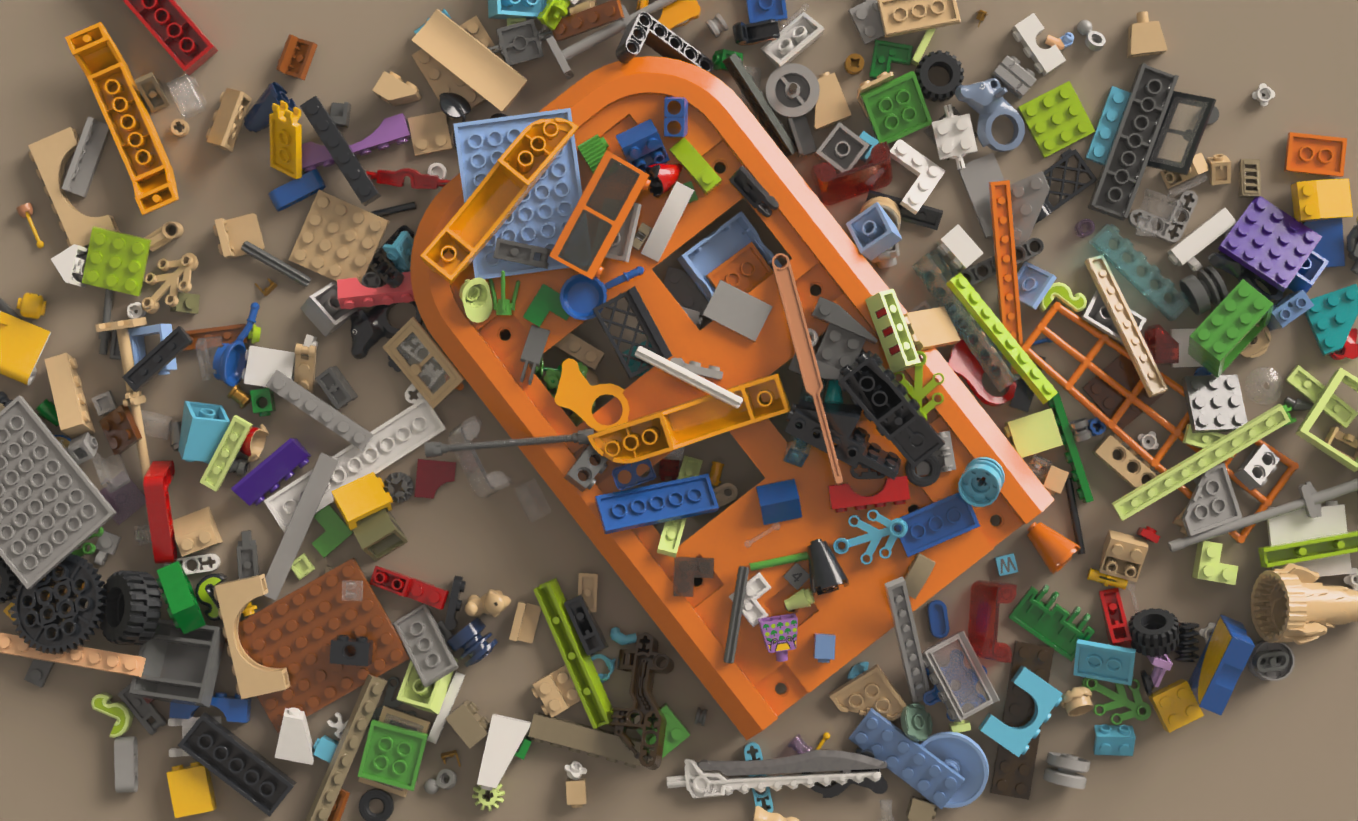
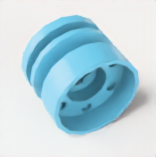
(979, 491)

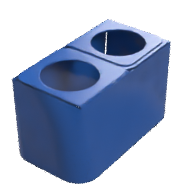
(678, 117)
(635, 477)

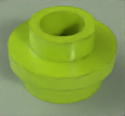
(254, 334)

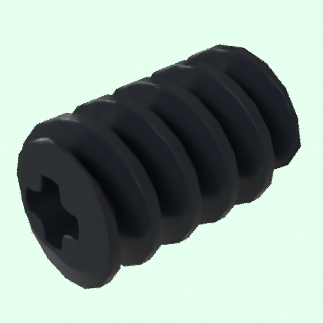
(1187, 642)

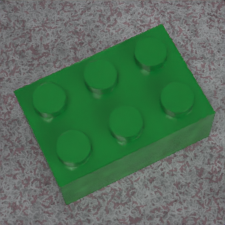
(180, 598)

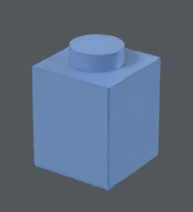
(824, 647)

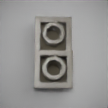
(918, 574)

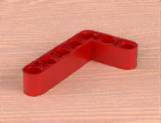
(159, 510)

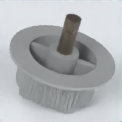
(792, 90)

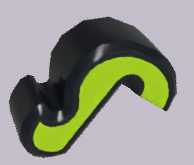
(205, 594)

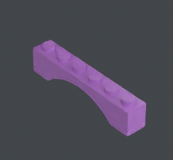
(390, 131)

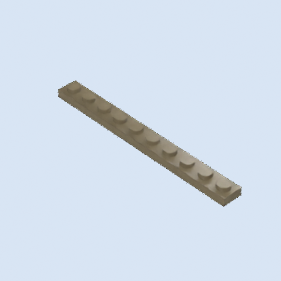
(346, 749)

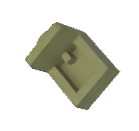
(187, 303)

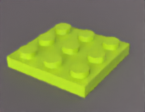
(1056, 119)
(116, 261)

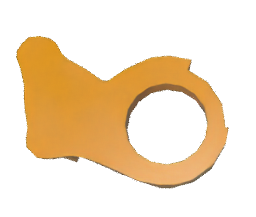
(679, 13)
(578, 395)

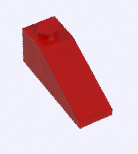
(1115, 618)

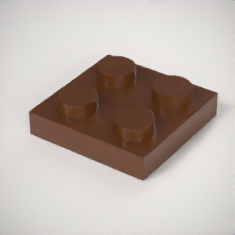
(120, 429)

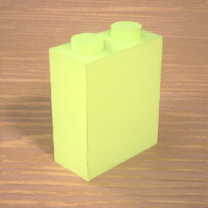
(1033, 433)

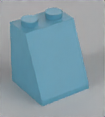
(201, 430)

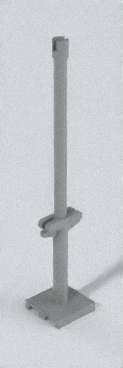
(600, 36)
(1310, 500)

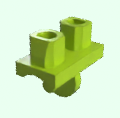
(553, 13)

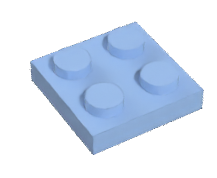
(1033, 284)

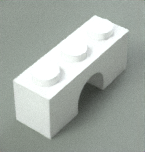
(1044, 59)

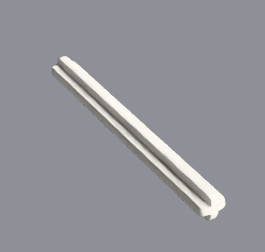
(688, 377)

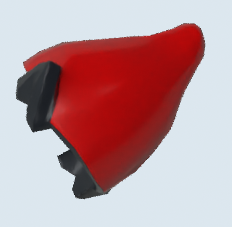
(662, 177)

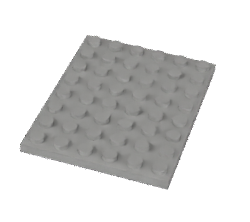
(44, 497)

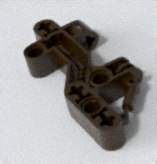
(643, 668)

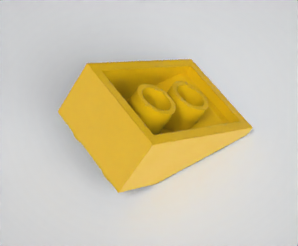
(1321, 200)

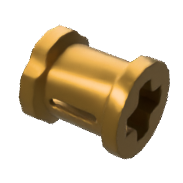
(239, 396)

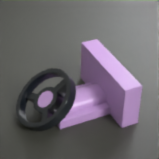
(1161, 665)

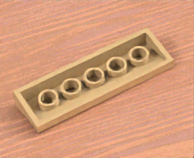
(470, 60)

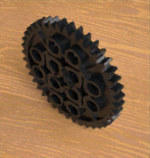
(84, 619)

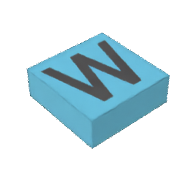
(1006, 564)

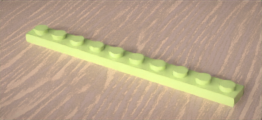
(1201, 462)

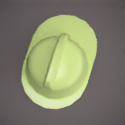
(476, 299)

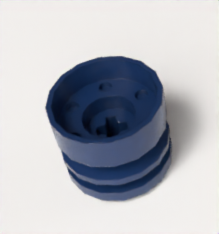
(472, 642)

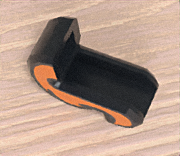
(756, 32)

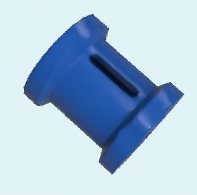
(1099, 424)

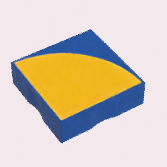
(1221, 664)

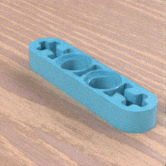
(758, 754)

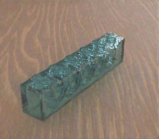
(1100, 242)

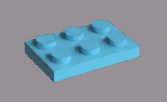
(1104, 662)

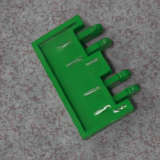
(1053, 625)

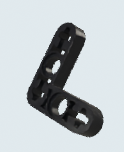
(381, 257)

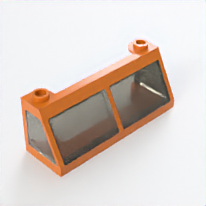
(599, 215)

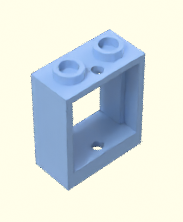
(138, 345)

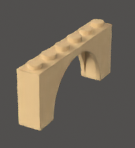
(251, 676)

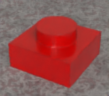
(1149, 534)

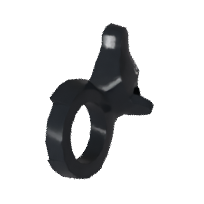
(1229, 265)
(371, 326)
(835, 788)

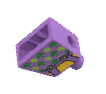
(779, 634)

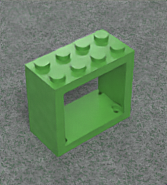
(1230, 328)

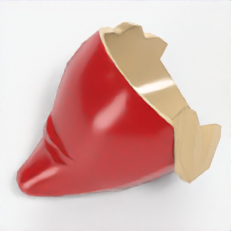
(254, 443)

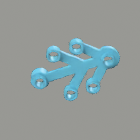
(873, 535)

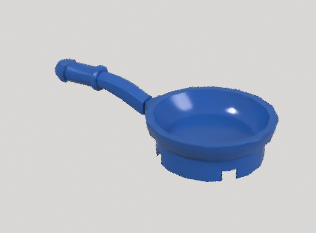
(583, 294)
(230, 359)

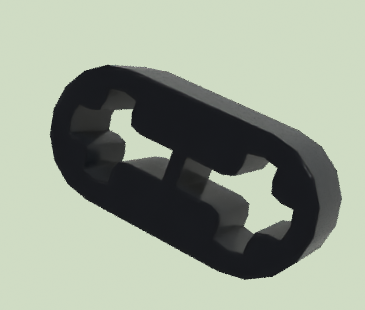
(865, 475)

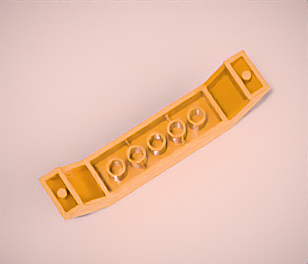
(125, 117)

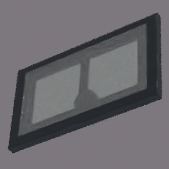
(1181, 132)

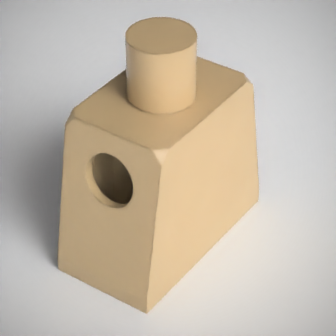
(1145, 37)

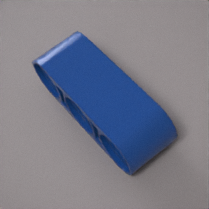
(297, 190)

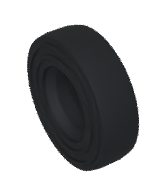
(927, 480)
(379, 794)

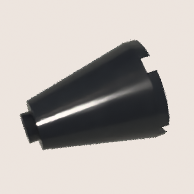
(824, 569)

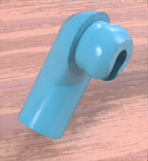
(622, 639)

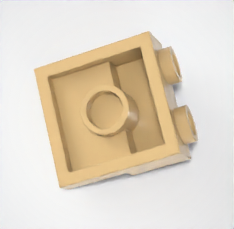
(556, 691)

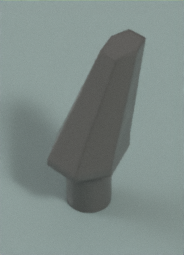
(1298, 404)

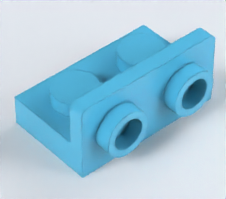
(400, 251)

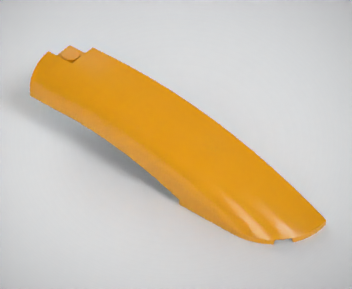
(497, 196)
(691, 422)

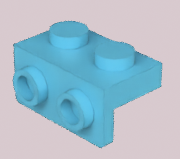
(1114, 740)

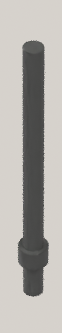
(106, 335)

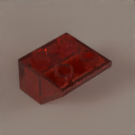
(1161, 345)

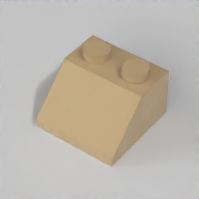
(196, 532)

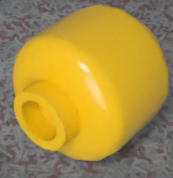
(32, 305)

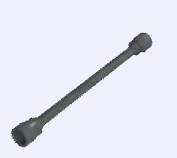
(435, 449)

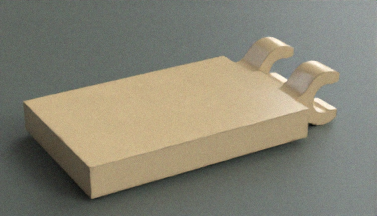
(931, 328)

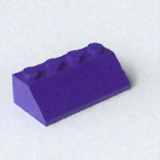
(271, 472)

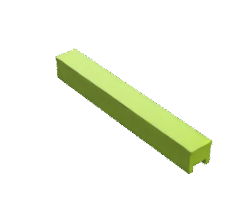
(1308, 549)
(573, 653)

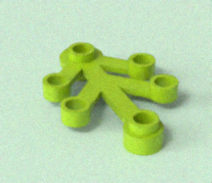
(917, 391)

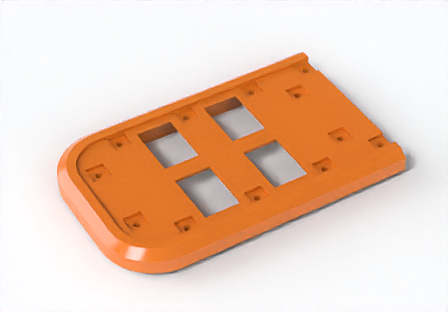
(821, 256)

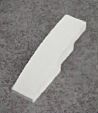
(667, 221)

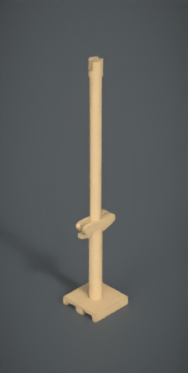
(132, 398)

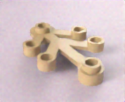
(184, 267)

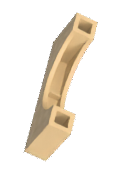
(51, 159)

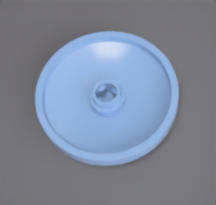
(966, 759)

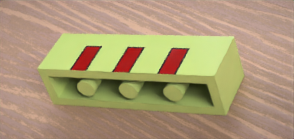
(892, 330)

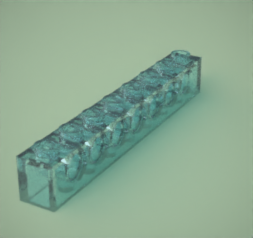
(935, 274)

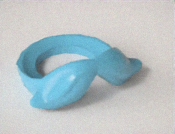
(610, 663)

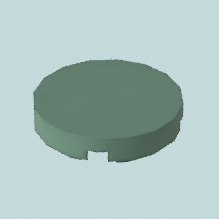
(916, 722)

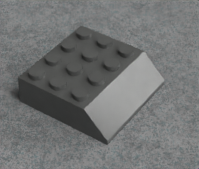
(180, 665)

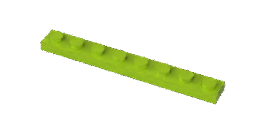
(1001, 338)

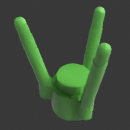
(503, 306)

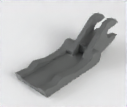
(533, 350)

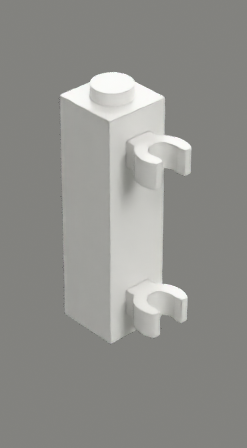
(1200, 238)

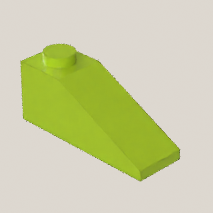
(696, 166)

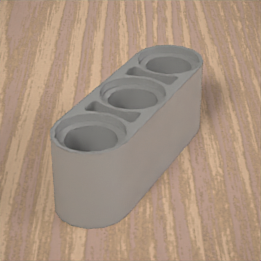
(126, 764)

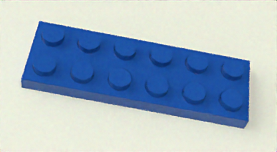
(656, 503)

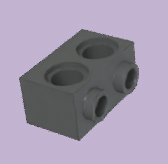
(583, 465)

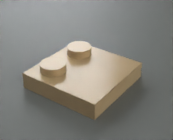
(430, 133)

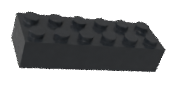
(237, 764)

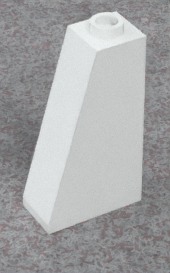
(501, 746)

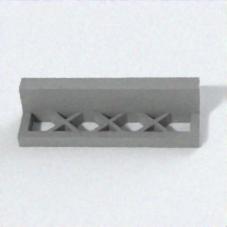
(86, 157)

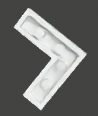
(925, 169)

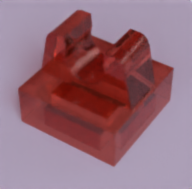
(668, 468)

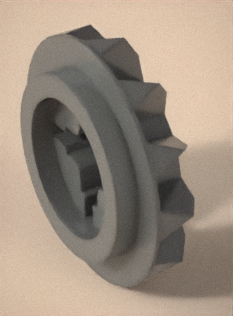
(407, 485)

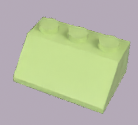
(416, 695)

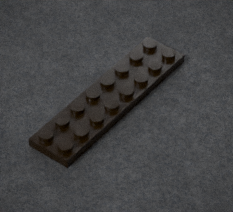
(1011, 773)

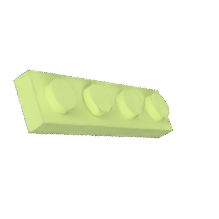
(1312, 388)
(226, 453)

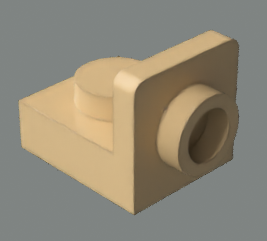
(1219, 169)

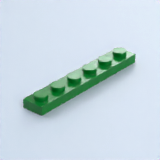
(1071, 454)

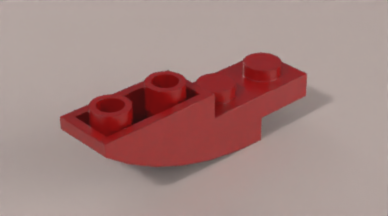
(409, 587)

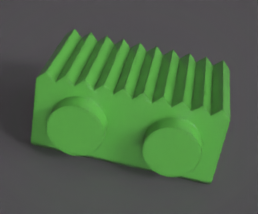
(593, 151)

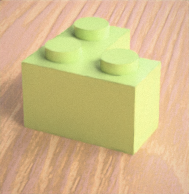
(1208, 565)

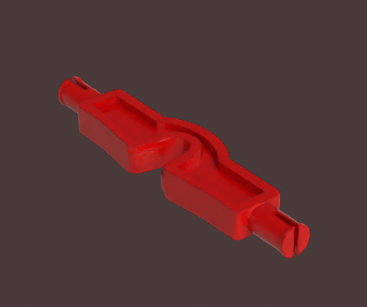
(397, 178)

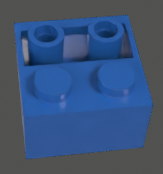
(642, 145)

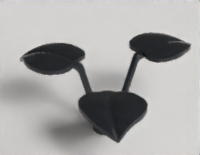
(456, 107)

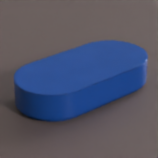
(938, 619)

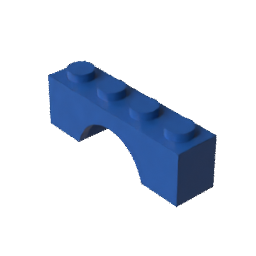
(233, 707)

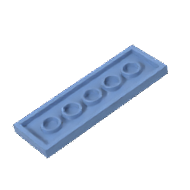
(907, 758)

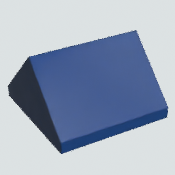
(779, 501)

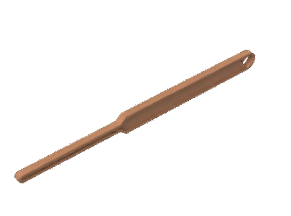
(804, 352)

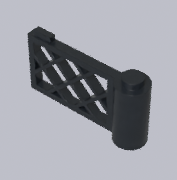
(1047, 208)

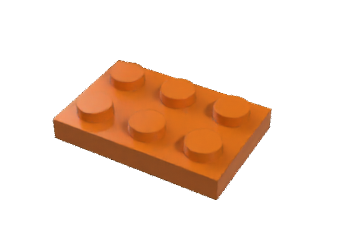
(1315, 154)
(742, 270)

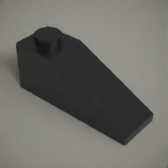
(585, 625)

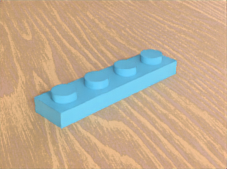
(1107, 125)

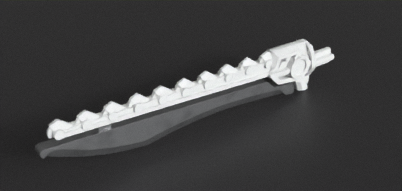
(704, 782)

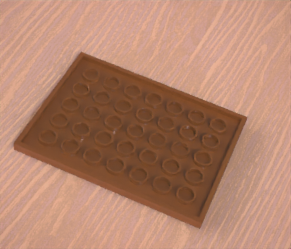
(299, 634)

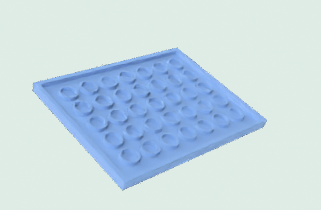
(543, 210)

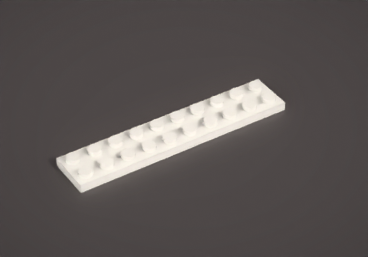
(389, 444)

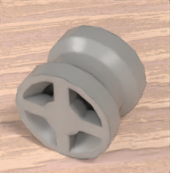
(717, 25)

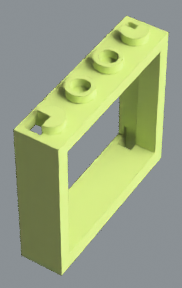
(1303, 431)

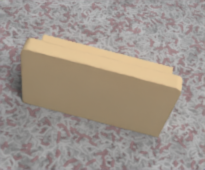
(525, 622)

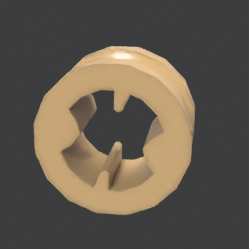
(185, 131)

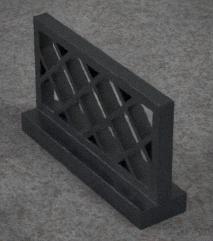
(644, 321)

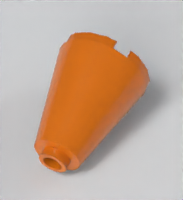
(1051, 546)

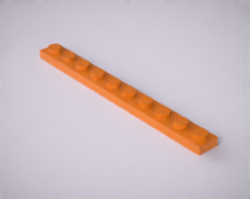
(1005, 258)

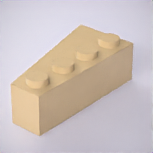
(68, 396)

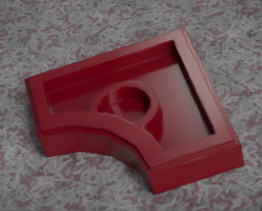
(432, 475)

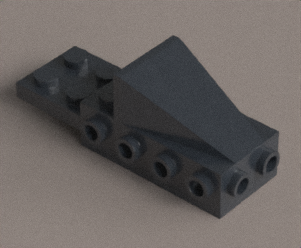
(889, 407)
(851, 441)

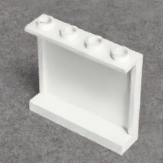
(1298, 526)

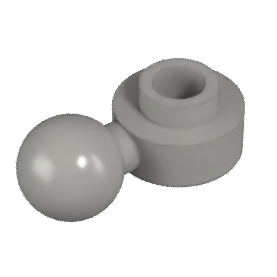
(1094, 39)
(432, 785)

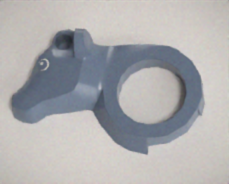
(988, 101)

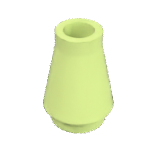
(800, 600)

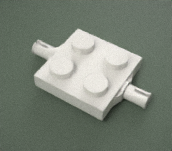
(954, 137)

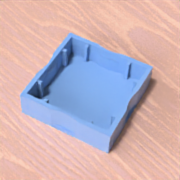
(718, 248)

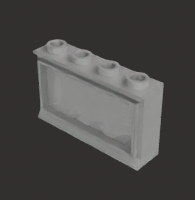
(959, 676)

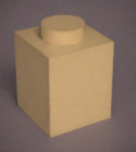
(1055, 480)
(576, 792)

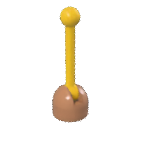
(26, 211)

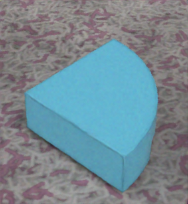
(857, 669)

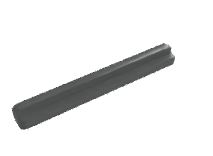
(276, 264)

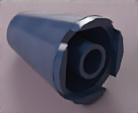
(258, 115)

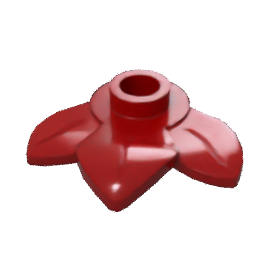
(1350, 349)

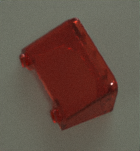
(855, 182)
(984, 618)

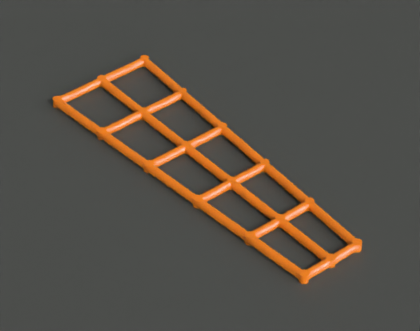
(1131, 397)

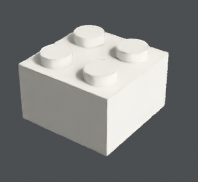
(959, 248)

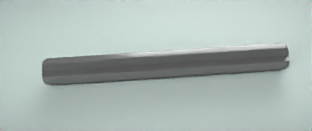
(736, 614)

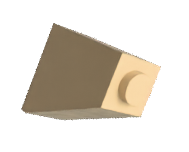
(831, 103)

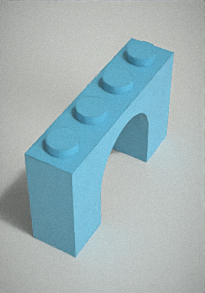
(1017, 738)

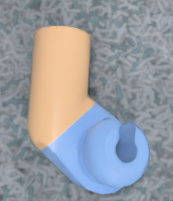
(1061, 42)

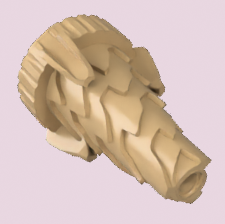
(1294, 608)

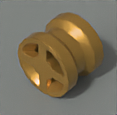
(851, 66)

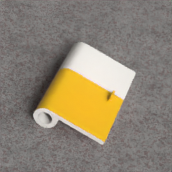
(20, 348)

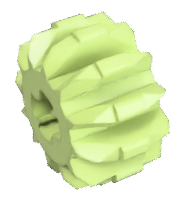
(495, 798)

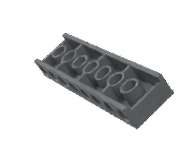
(1133, 142)

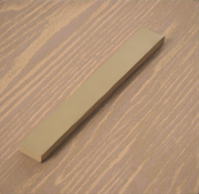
(1126, 326)

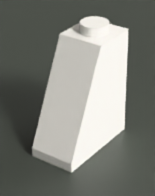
(295, 738)

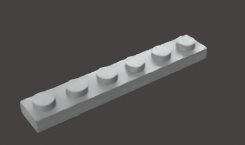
(319, 410)

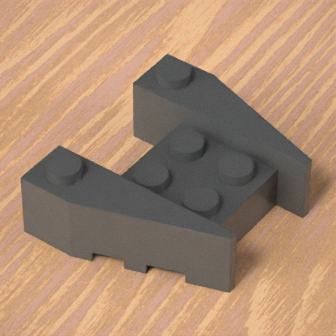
(840, 342)

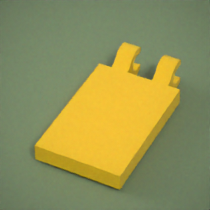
(286, 140)

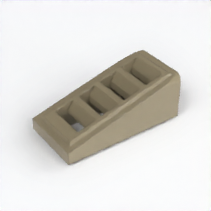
(1242, 178)

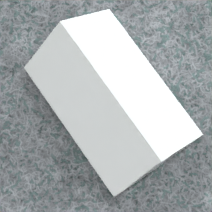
(793, 40)
(71, 264)

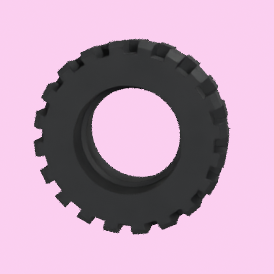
(131, 608)

